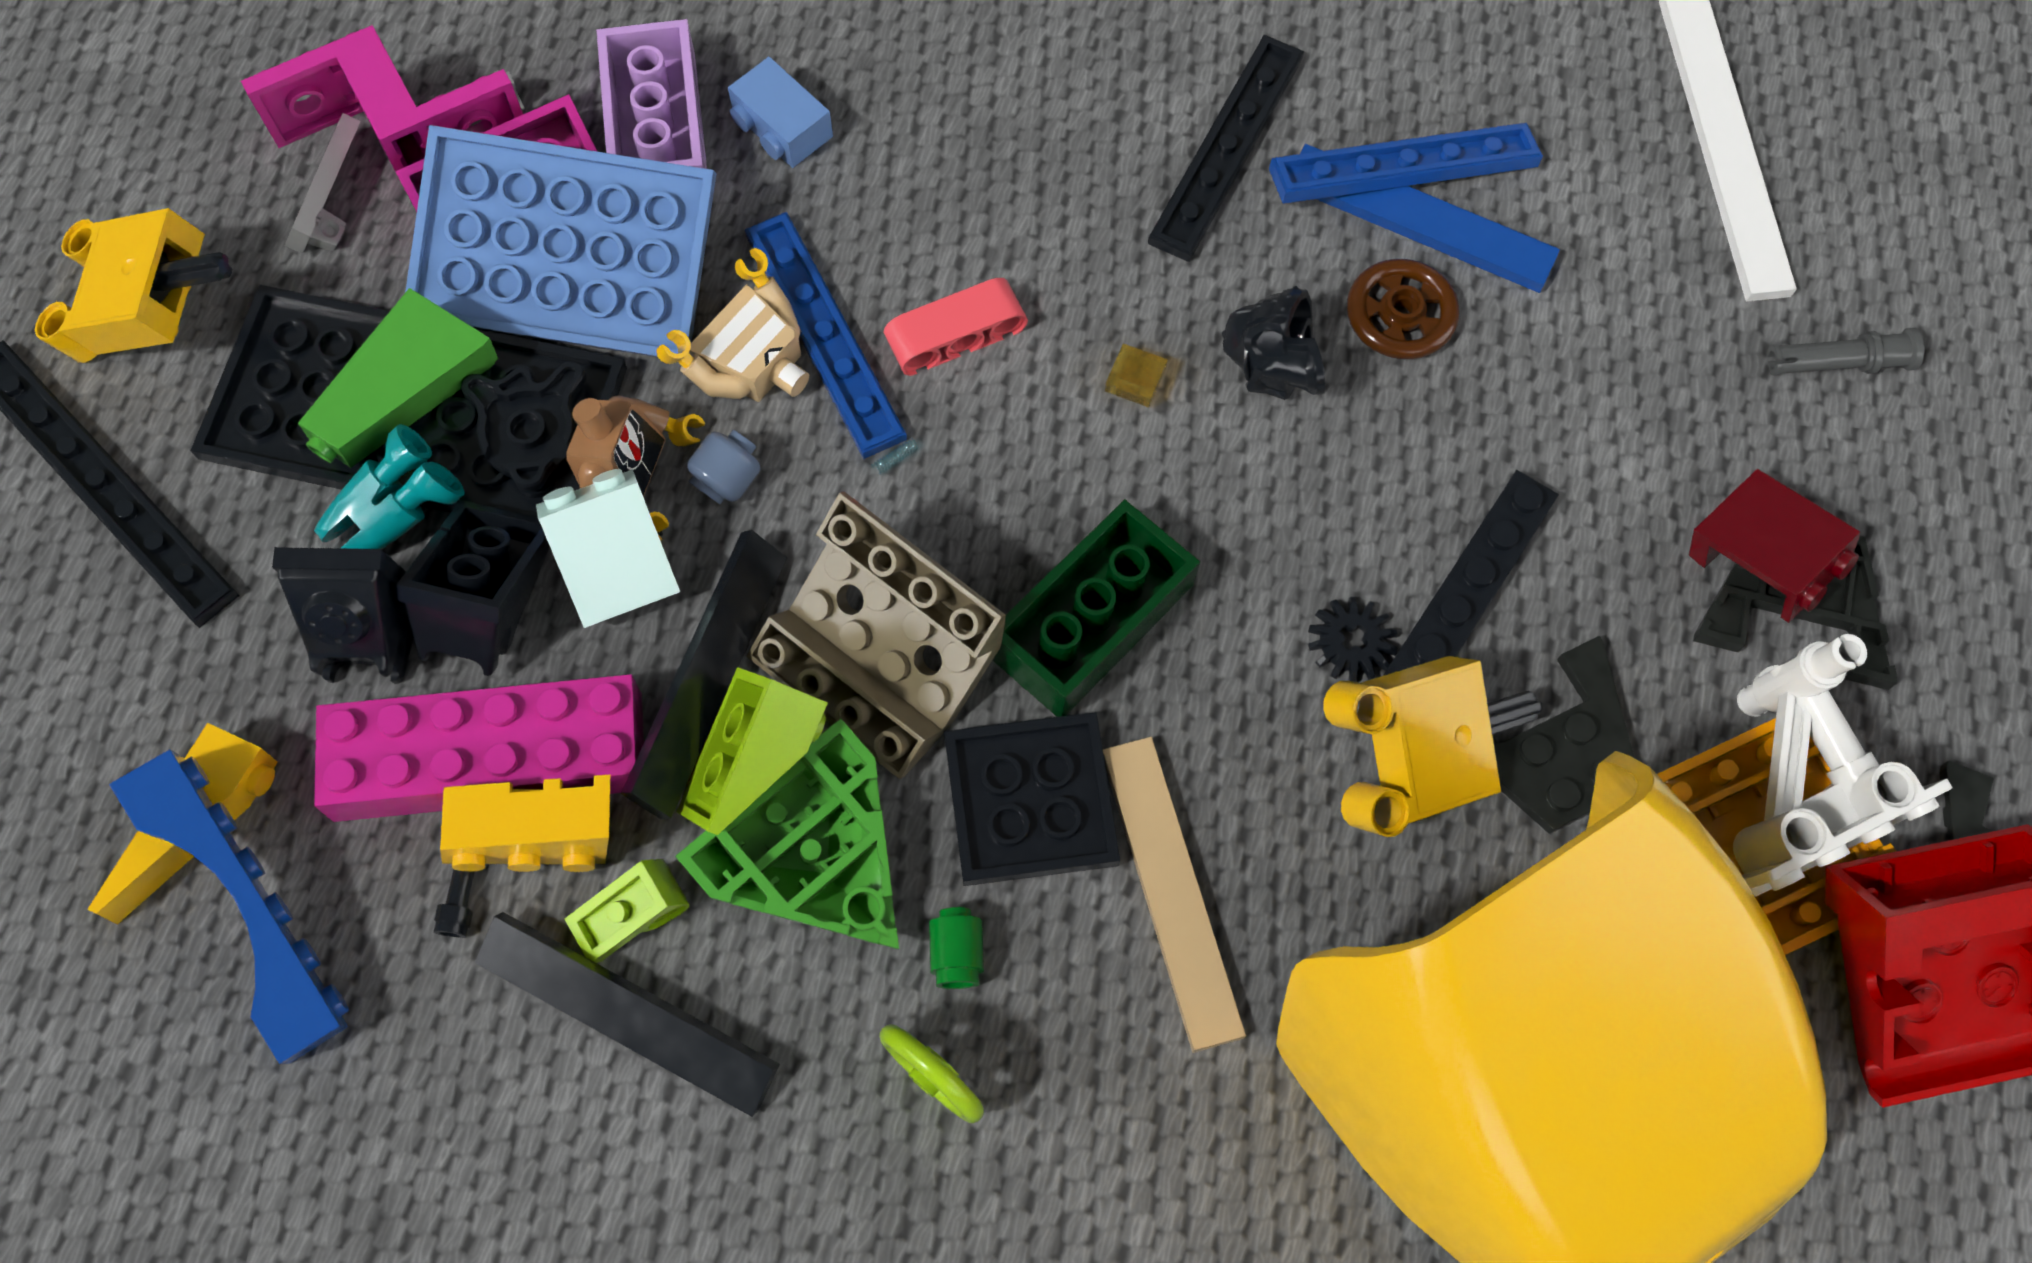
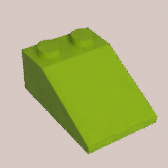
(750, 746)

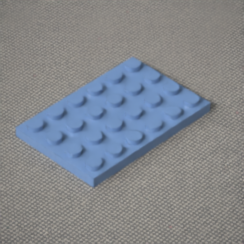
(560, 240)

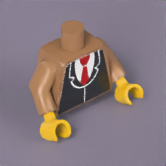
(624, 436)

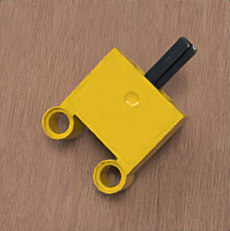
(130, 283)
(1427, 739)

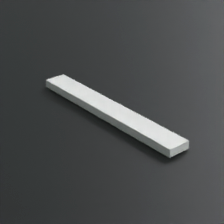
(1728, 150)

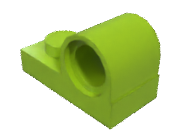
(628, 906)

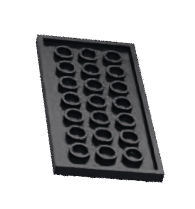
(297, 347)

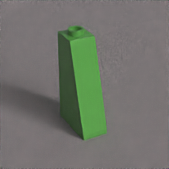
(395, 379)

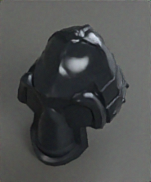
(1276, 345)

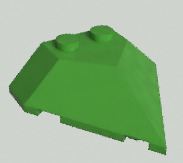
(808, 846)

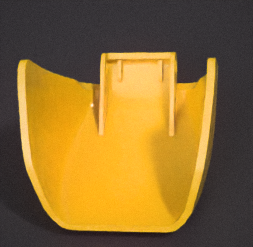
(1579, 1055)

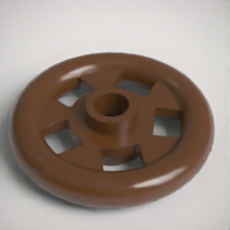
(1392, 341)

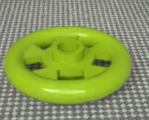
(932, 1073)

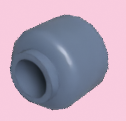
(723, 466)

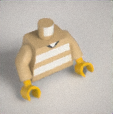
(746, 344)

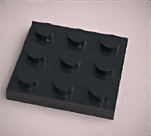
(1031, 799)

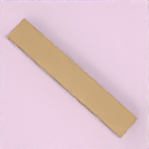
(1173, 895)

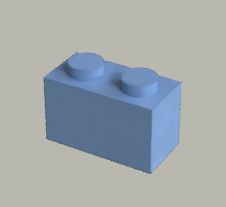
(779, 112)

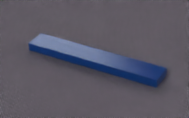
(1404, 162)
(1452, 232)
(828, 338)

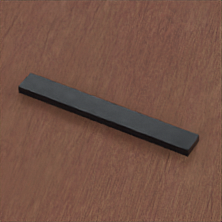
(110, 492)

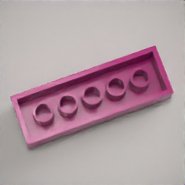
(405, 750)

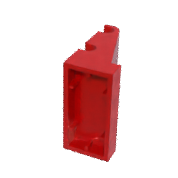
(1939, 963)

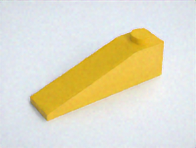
(236, 776)

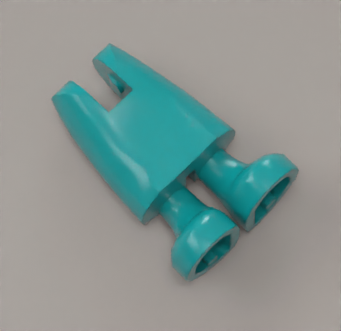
(380, 502)

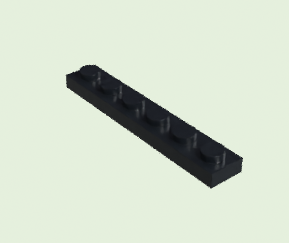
(1477, 573)

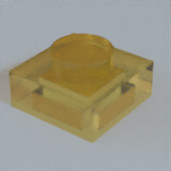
(1136, 375)

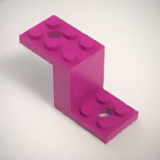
(360, 77)

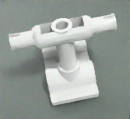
(1863, 795)

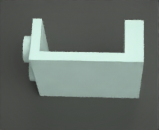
(606, 546)

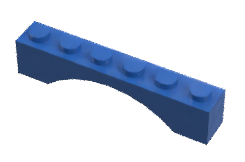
(289, 999)

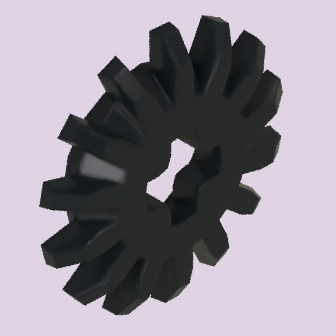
(1355, 658)

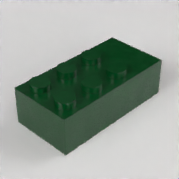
(1094, 608)

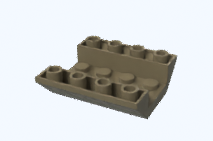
(872, 658)

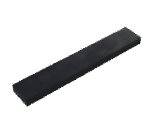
(1225, 148)
(704, 676)
(627, 1013)

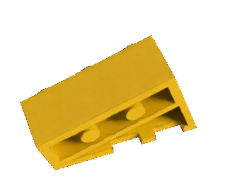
(526, 826)

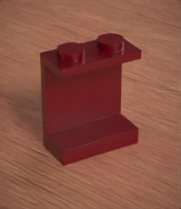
(1778, 540)

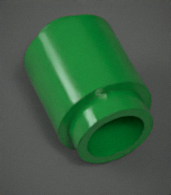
(956, 948)

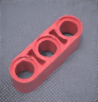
(954, 324)

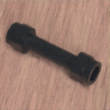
(454, 917)

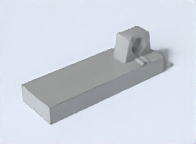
(313, 223)

